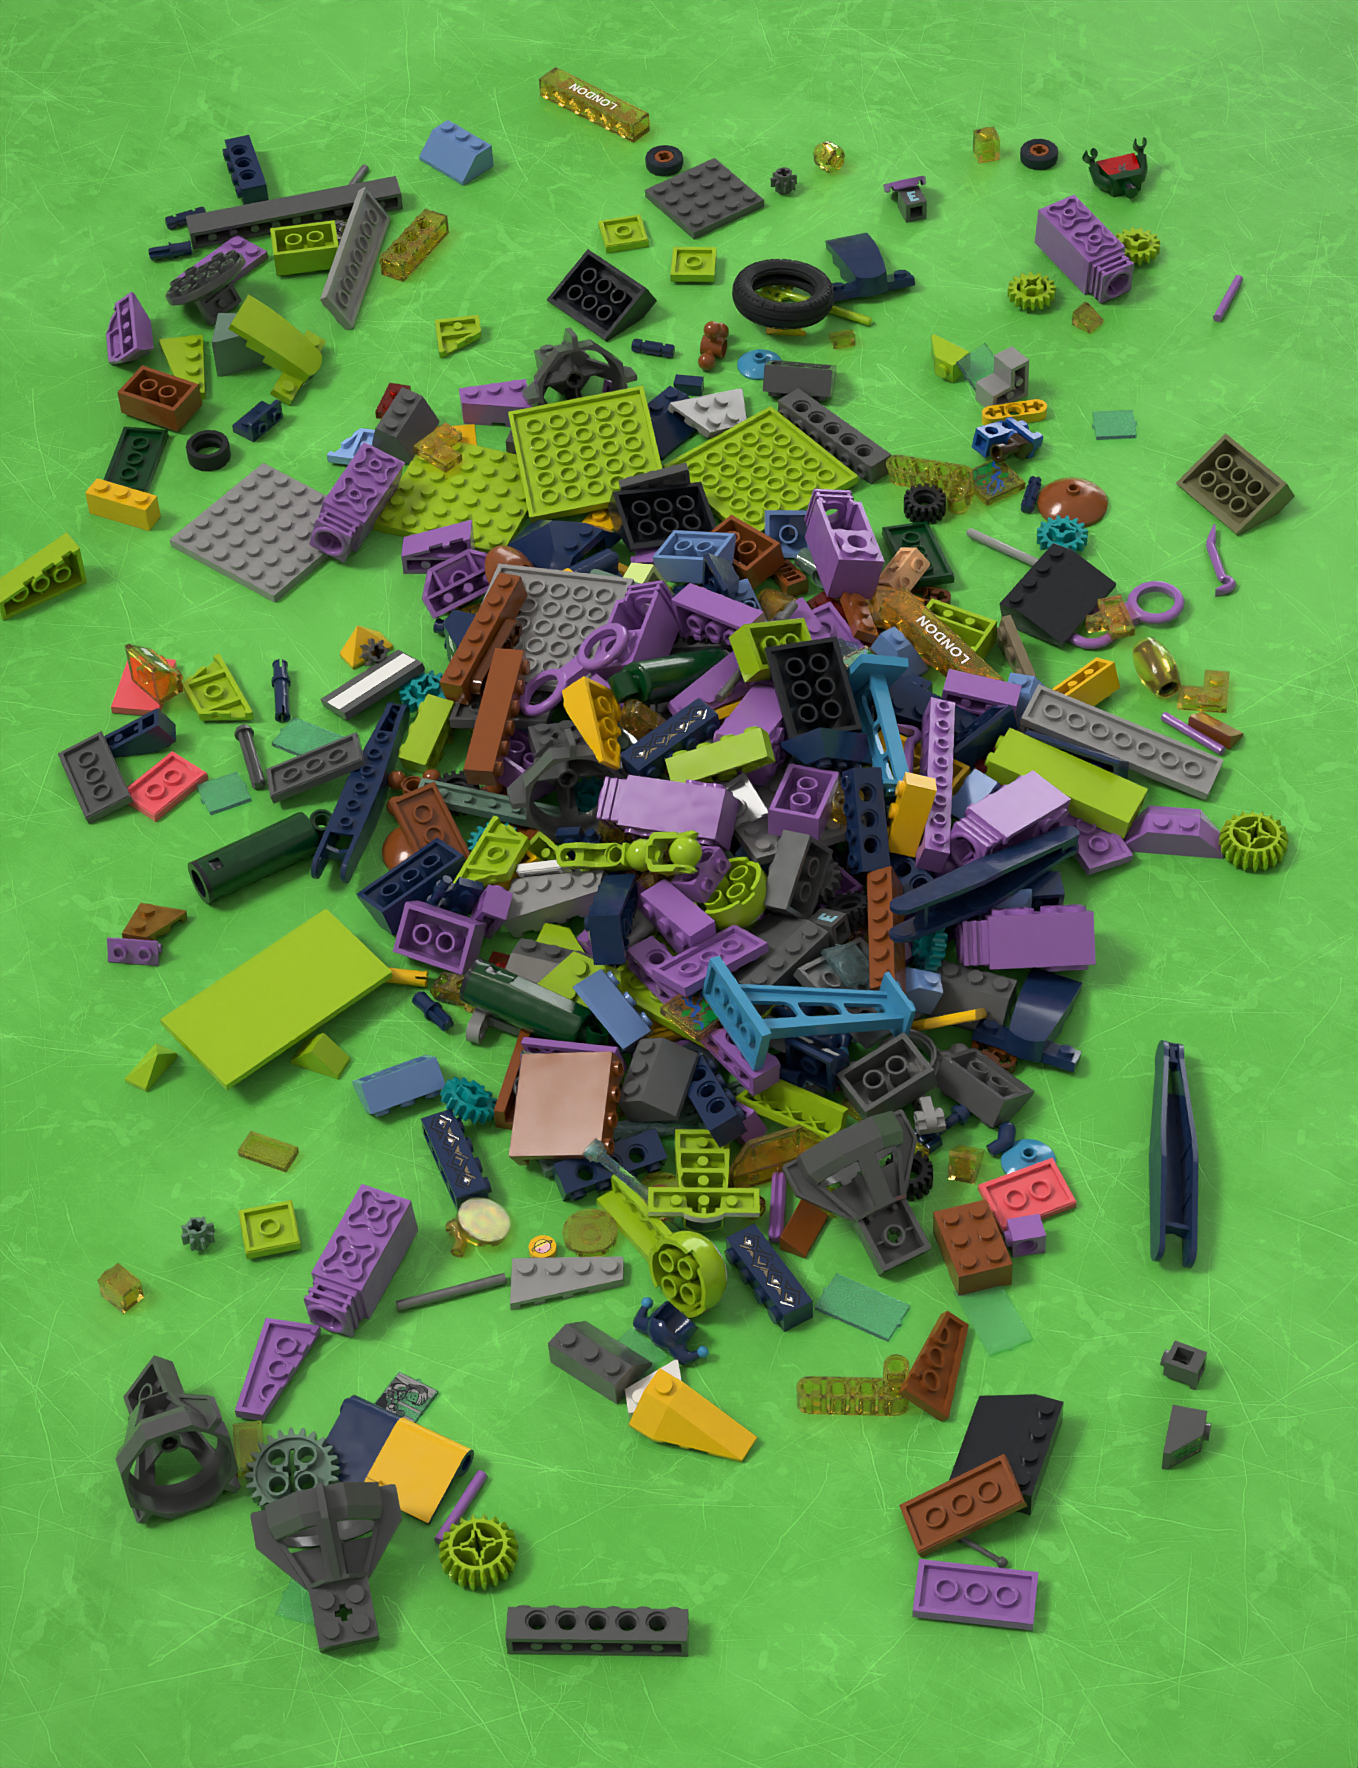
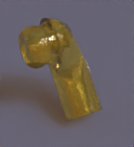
(460, 1244)

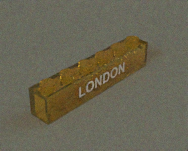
(594, 104)
(931, 636)

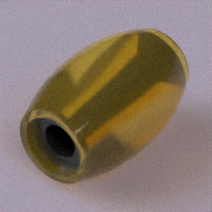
(1156, 668)

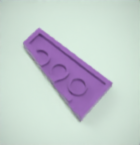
(274, 1363)

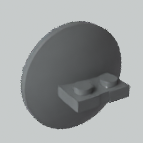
(209, 286)

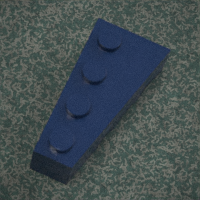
(911, 701)
(612, 918)

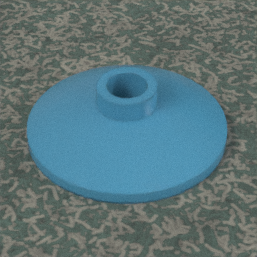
(752, 363)
(1016, 1156)

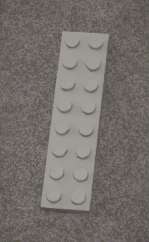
(355, 259)
(1101, 731)

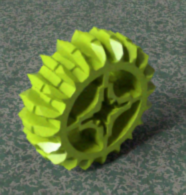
(1253, 841)
(460, 1553)

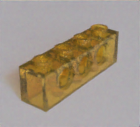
(414, 245)

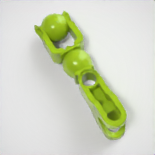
(639, 855)

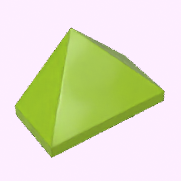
(151, 1067)

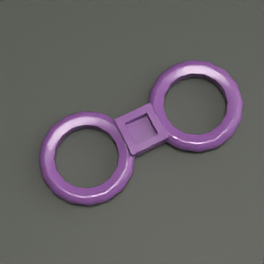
(1137, 613)
(574, 669)

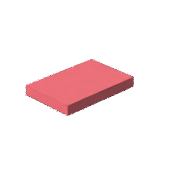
(131, 698)
(165, 785)
(1028, 1192)

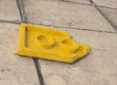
(949, 1019)

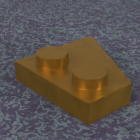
(152, 921)

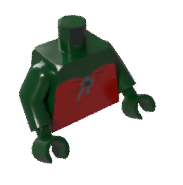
(1119, 174)

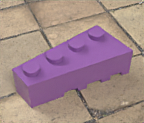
(710, 614)

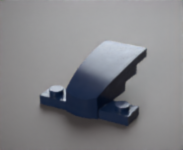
(863, 268)
(1037, 1021)

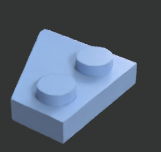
(350, 446)

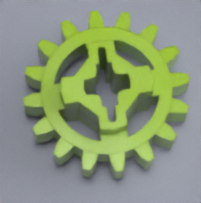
(1139, 245)
(1031, 291)

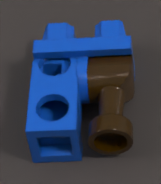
(1006, 438)

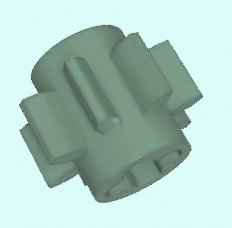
(198, 1233)

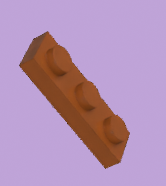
(859, 617)

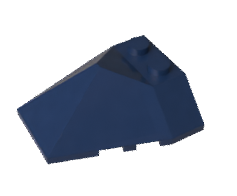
(561, 543)

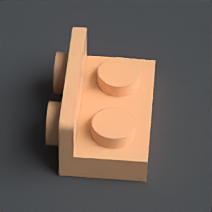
(904, 569)

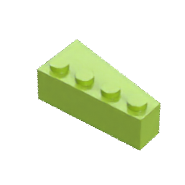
(42, 577)
(723, 758)

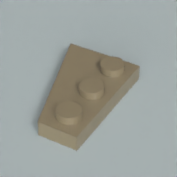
(1012, 647)

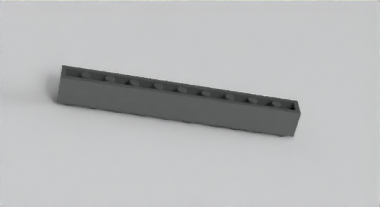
(257, 218)

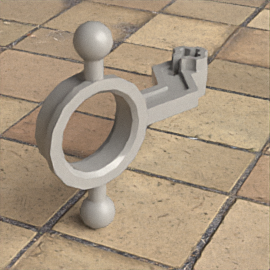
(926, 1117)

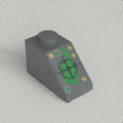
(1184, 1435)

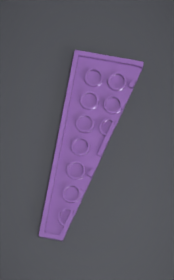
(713, 680)

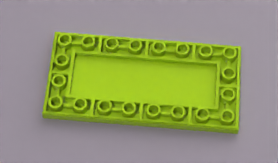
(276, 999)

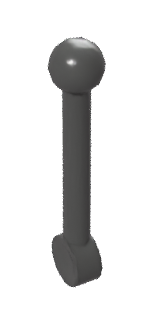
(1000, 1561)

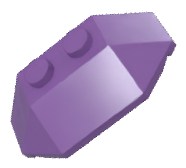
(128, 331)
(455, 583)
(1174, 833)

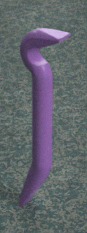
(1229, 583)
(909, 744)

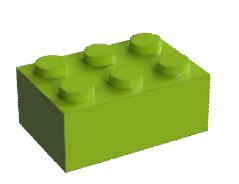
(304, 247)
(752, 638)

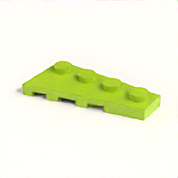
(186, 358)

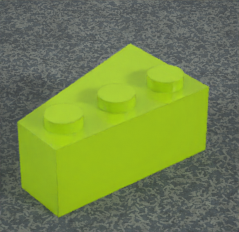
(971, 628)
(428, 735)

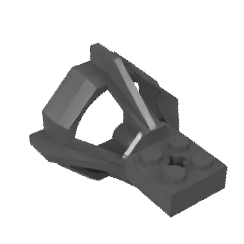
(569, 368)
(560, 760)
(874, 1198)
(161, 1422)
(337, 1570)

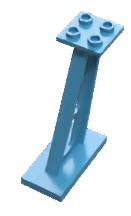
(870, 680)
(752, 1034)

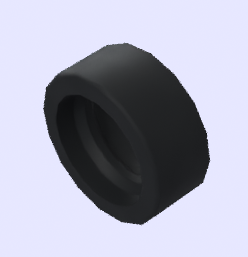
(206, 439)

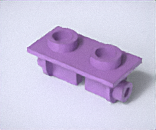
(133, 951)

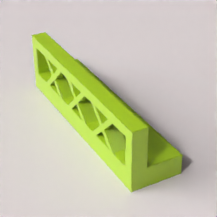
(797, 1104)
(632, 1217)

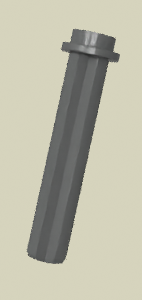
(244, 735)

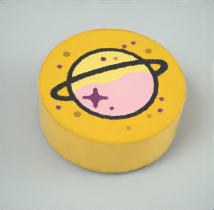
(542, 1247)

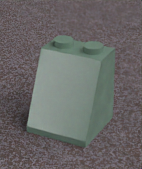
(230, 349)

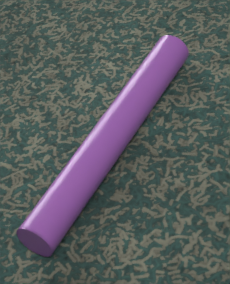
(1228, 298)
(1193, 733)
(462, 1505)

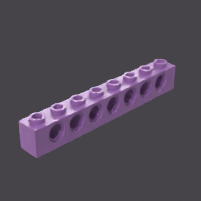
(937, 763)
(651, 953)

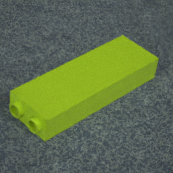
(1094, 792)

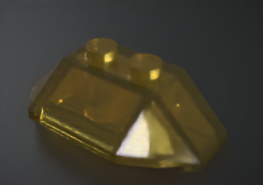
(769, 1153)

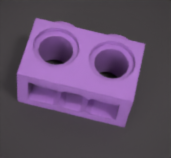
(709, 873)
(492, 908)

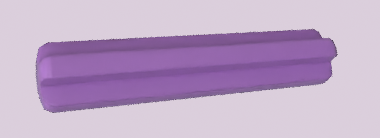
(777, 1206)

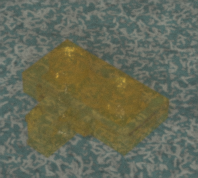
(1112, 618)

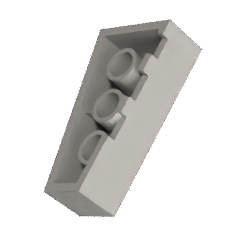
(550, 899)

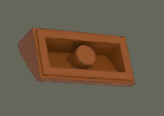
(1215, 729)
(802, 1229)

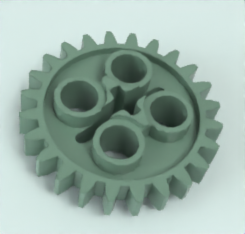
(267, 1476)

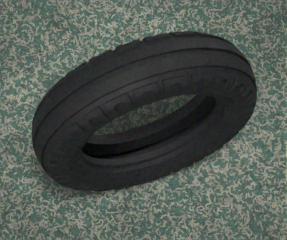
(779, 314)

